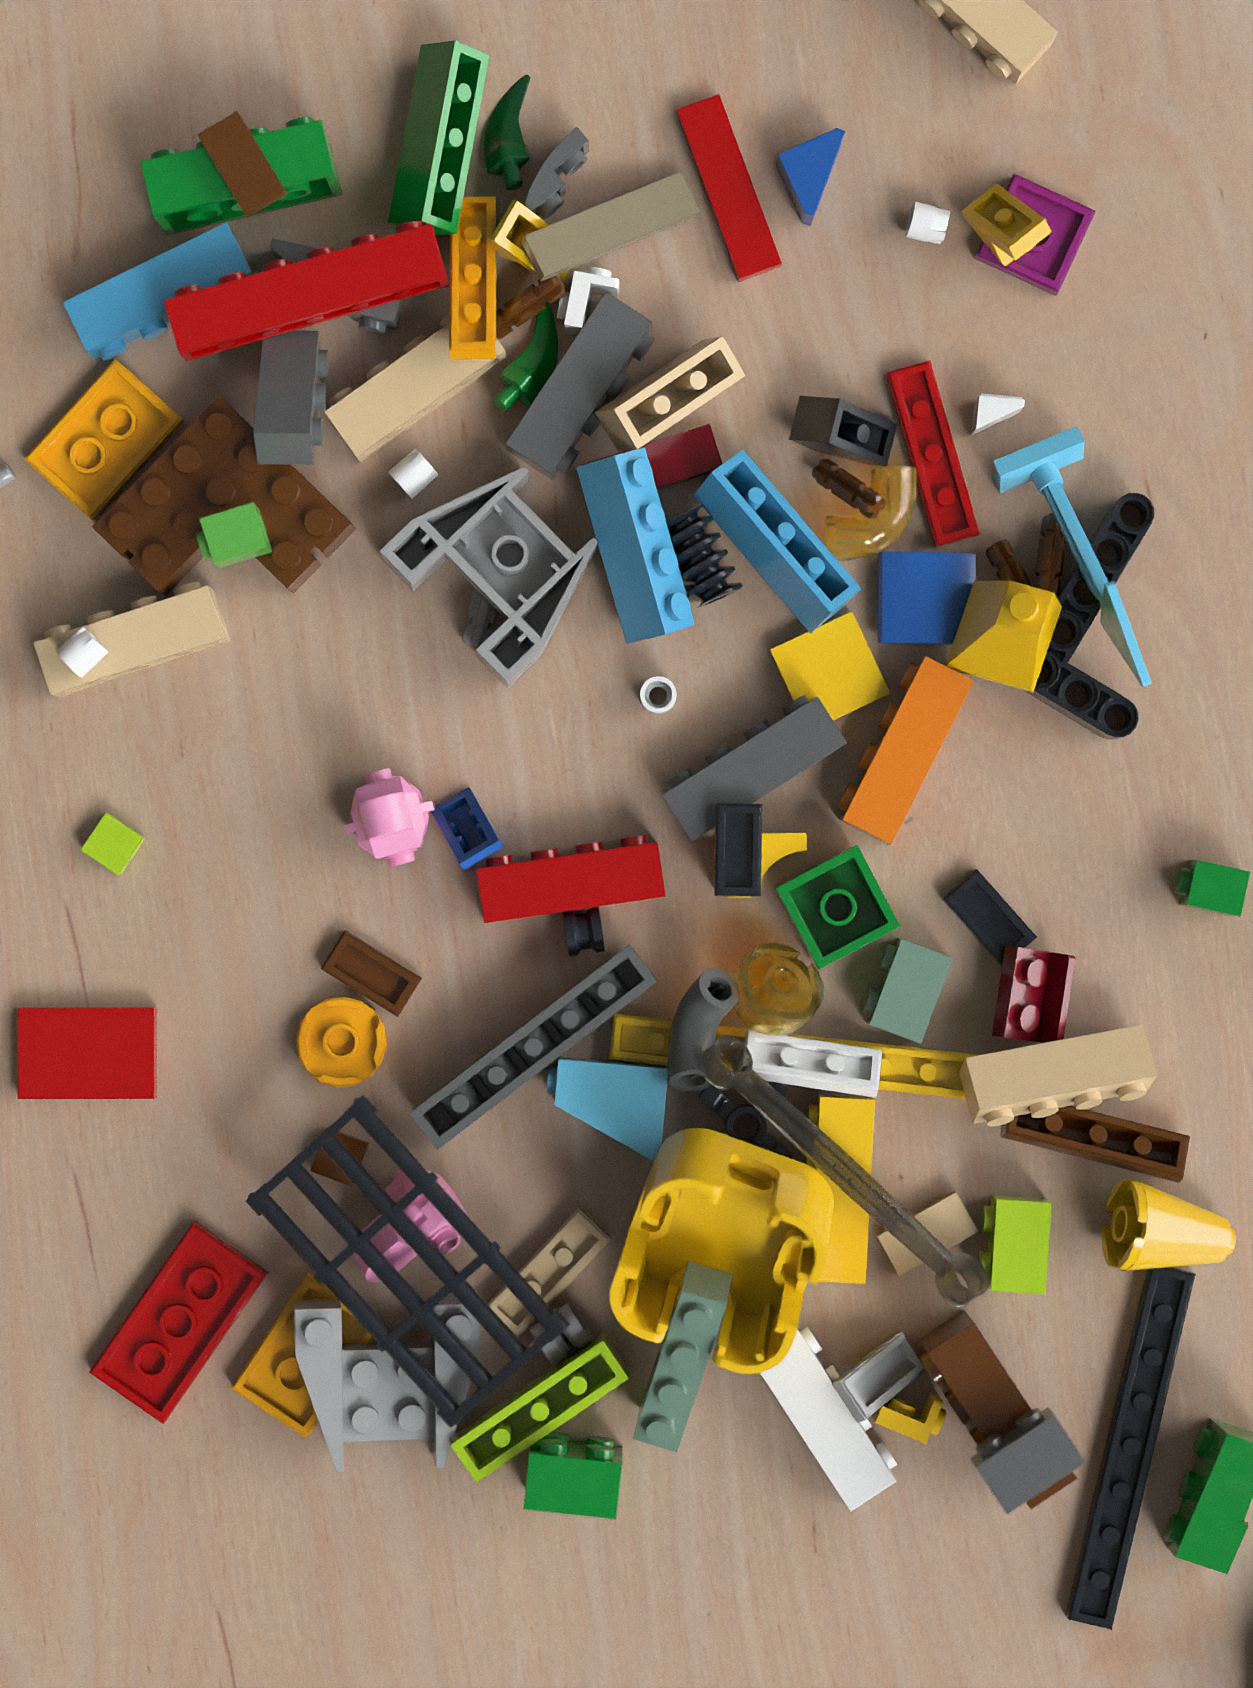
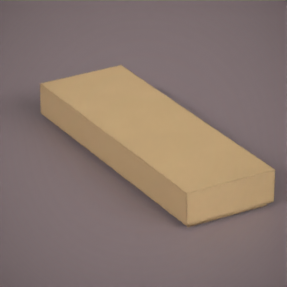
(552, 1267)

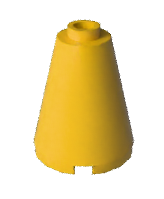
(1161, 1230)

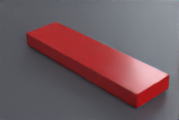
(729, 187)
(932, 454)

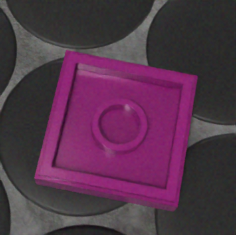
(1051, 257)

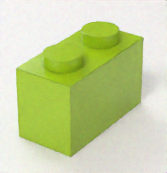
(1016, 1243)

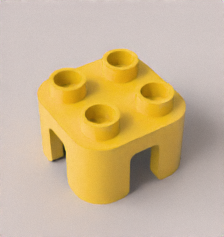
(733, 1212)

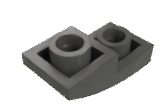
(548, 188)

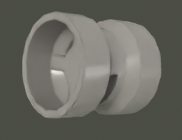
(575, 1336)

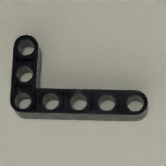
(1079, 619)

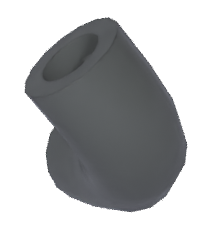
(697, 1025)

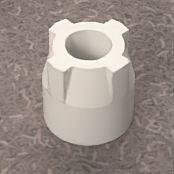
(927, 223)
(413, 473)
(81, 651)
(667, 686)

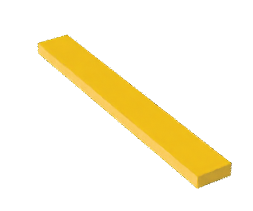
(901, 1069)

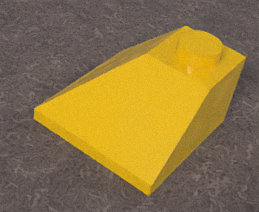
(1005, 633)

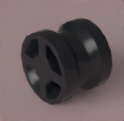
(583, 931)

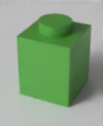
(233, 536)

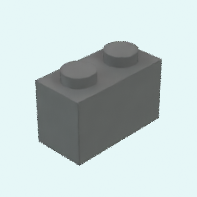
(1026, 1458)

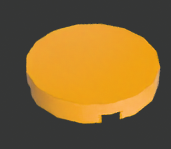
(341, 1041)

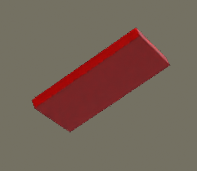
(178, 1322)

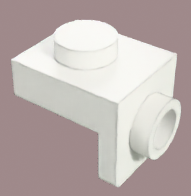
(574, 304)

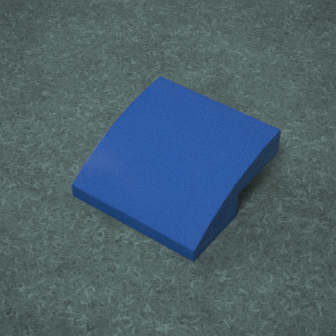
(922, 596)

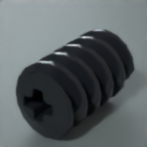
(700, 558)

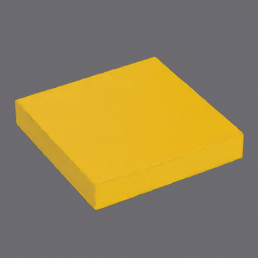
(831, 666)

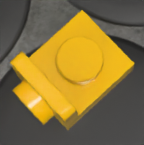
(901, 1417)

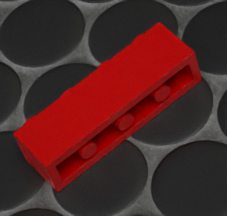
(571, 881)

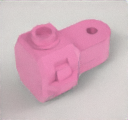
(389, 817)
(426, 1219)

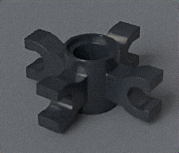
(729, 1112)

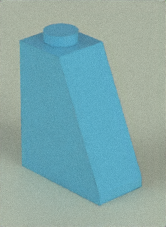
(614, 1098)

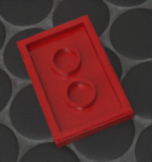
(87, 1053)

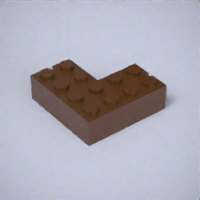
(210, 472)

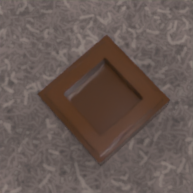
(326, 1167)

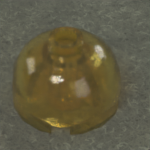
(776, 990)

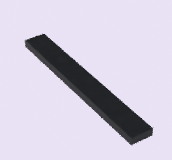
(1130, 1446)

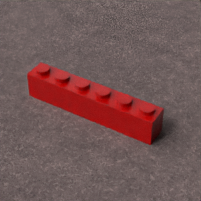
(306, 291)

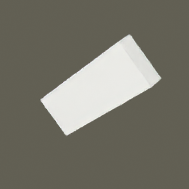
(815, 1063)

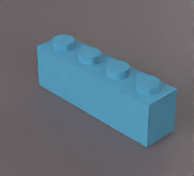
(134, 301)
(776, 541)
(635, 545)

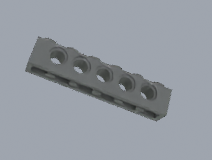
(533, 1046)

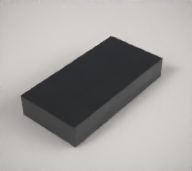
(738, 849)
(988, 915)

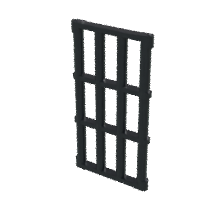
(453, 1281)

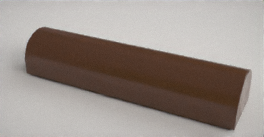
(1104, 1140)

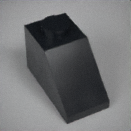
(842, 430)

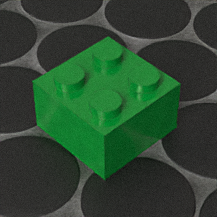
(837, 907)
(574, 1476)

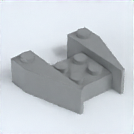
(506, 558)
(364, 1392)

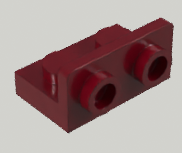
(1033, 995)

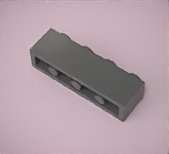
(580, 386)
(756, 766)

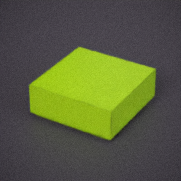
(113, 844)

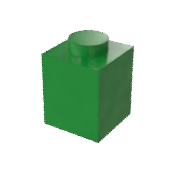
(1212, 887)

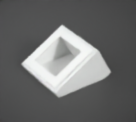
(992, 409)

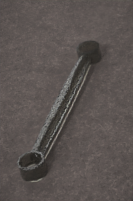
(844, 1171)

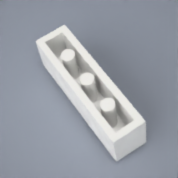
(827, 1426)

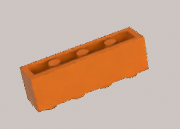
(906, 749)

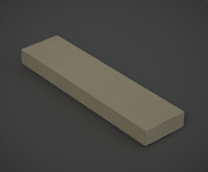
(610, 226)

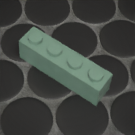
(682, 1356)

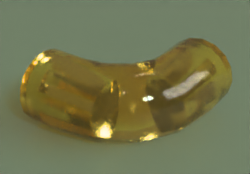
(860, 537)

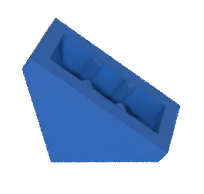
(807, 171)
(467, 829)

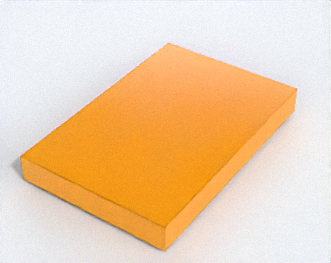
(104, 440)
(273, 1374)

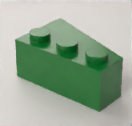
(1214, 1498)

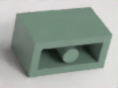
(907, 989)

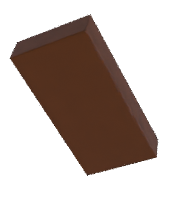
(242, 164)
(371, 973)

